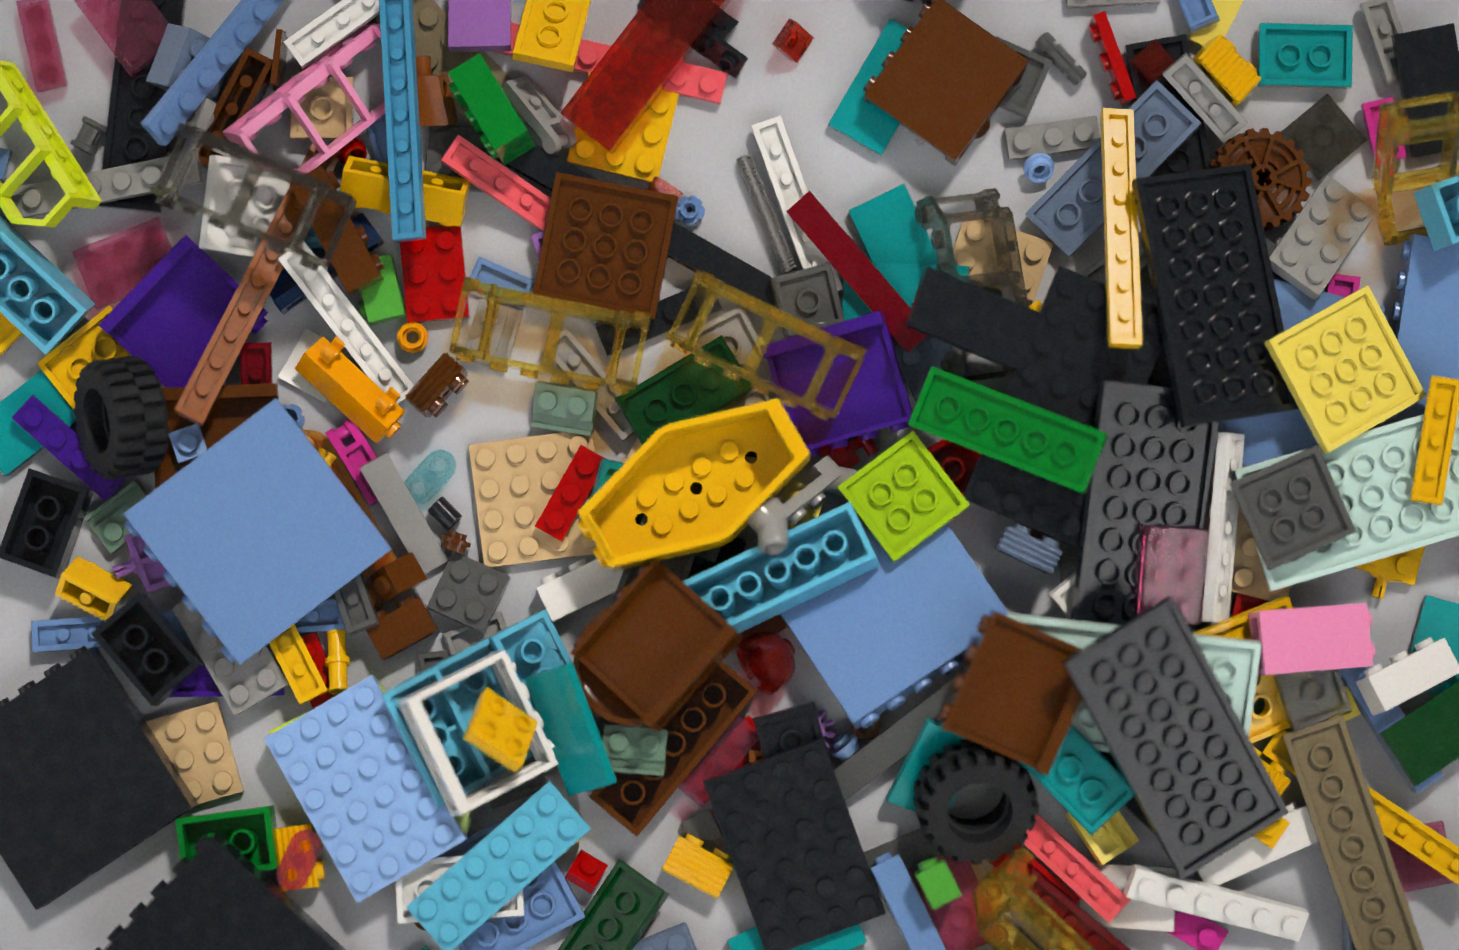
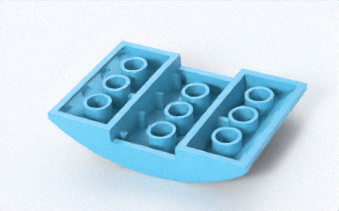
(534, 649)

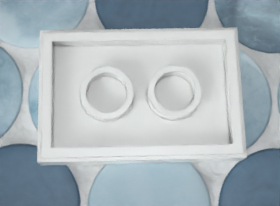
(1136, 913)

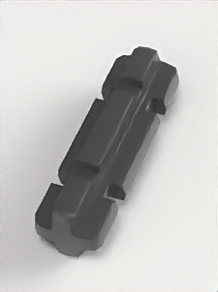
(1061, 58)

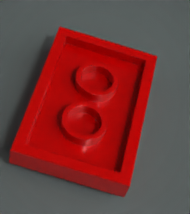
(434, 275)

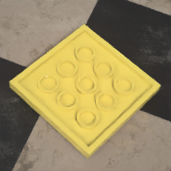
(1345, 369)

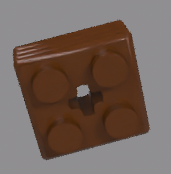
(437, 385)

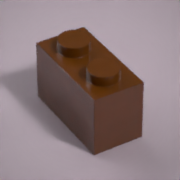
(402, 627)

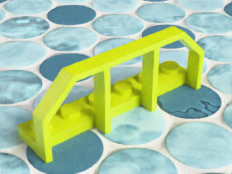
(49, 147)

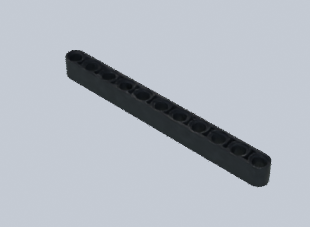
(685, 245)

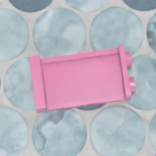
(1313, 638)

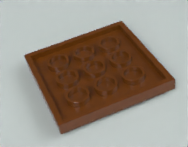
(605, 244)

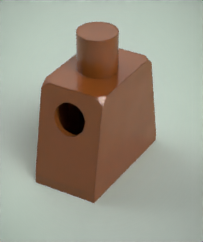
(434, 96)

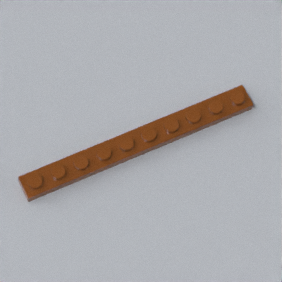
(242, 311)

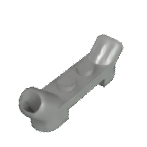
(772, 517)

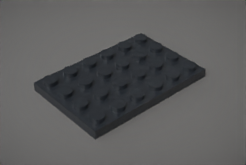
(794, 846)

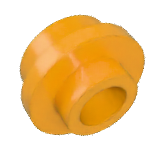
(408, 328)

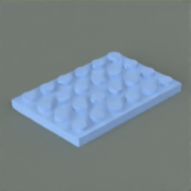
(363, 789)

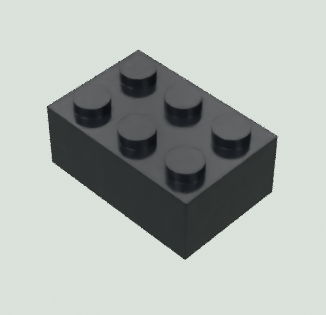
(45, 523)
(148, 649)

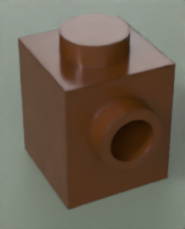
(398, 577)

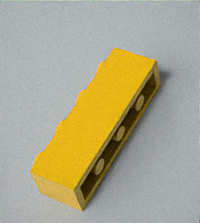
(369, 184)

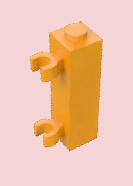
(351, 389)

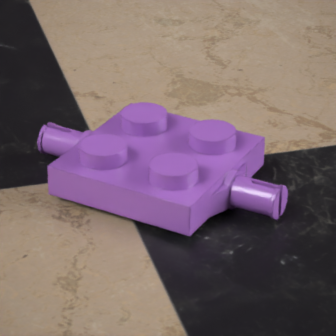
(140, 563)

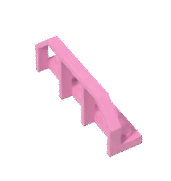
(294, 92)

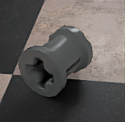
(89, 136)

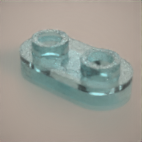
(430, 477)

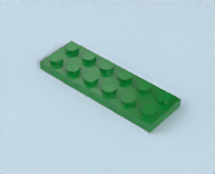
(1008, 430)

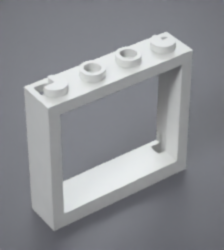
(434, 754)

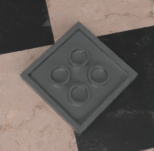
(1292, 507)

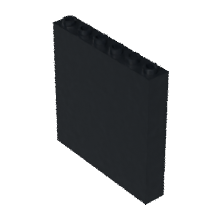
(79, 777)
(219, 905)

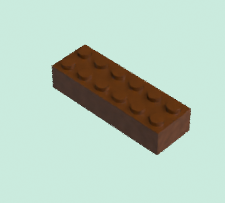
(689, 737)

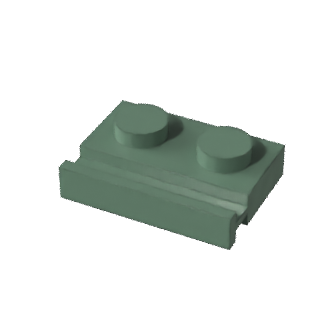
(564, 408)
(110, 518)
(635, 749)

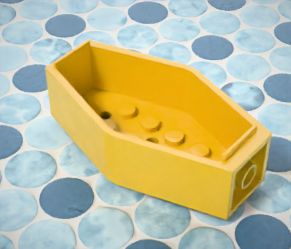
(689, 452)

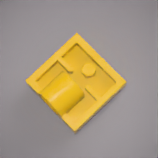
(500, 730)

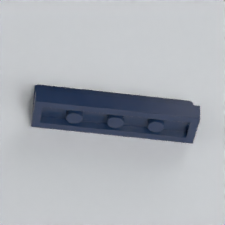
(287, 293)

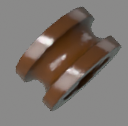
(867, 734)

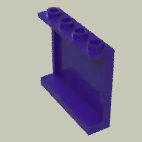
(174, 312)
(875, 399)

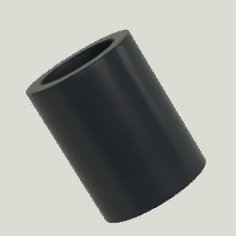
(444, 513)

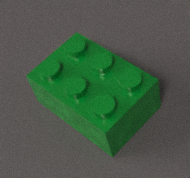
(489, 110)
(246, 829)

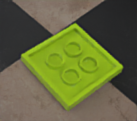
(903, 496)

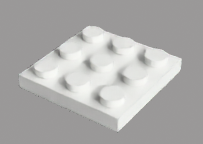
(222, 186)

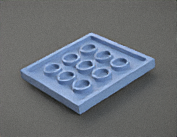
(547, 908)

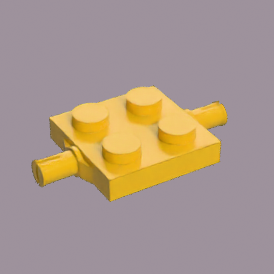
(1398, 567)

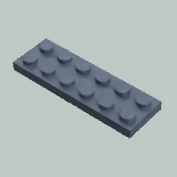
(1074, 204)

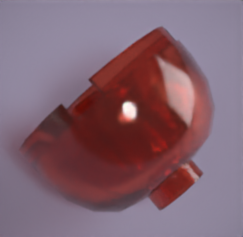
(767, 659)

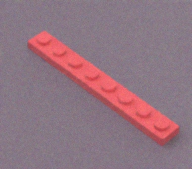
(688, 81)

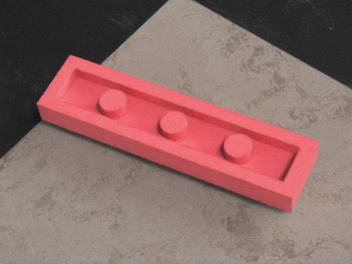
(497, 182)
(1075, 870)

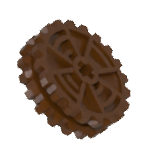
(1277, 165)

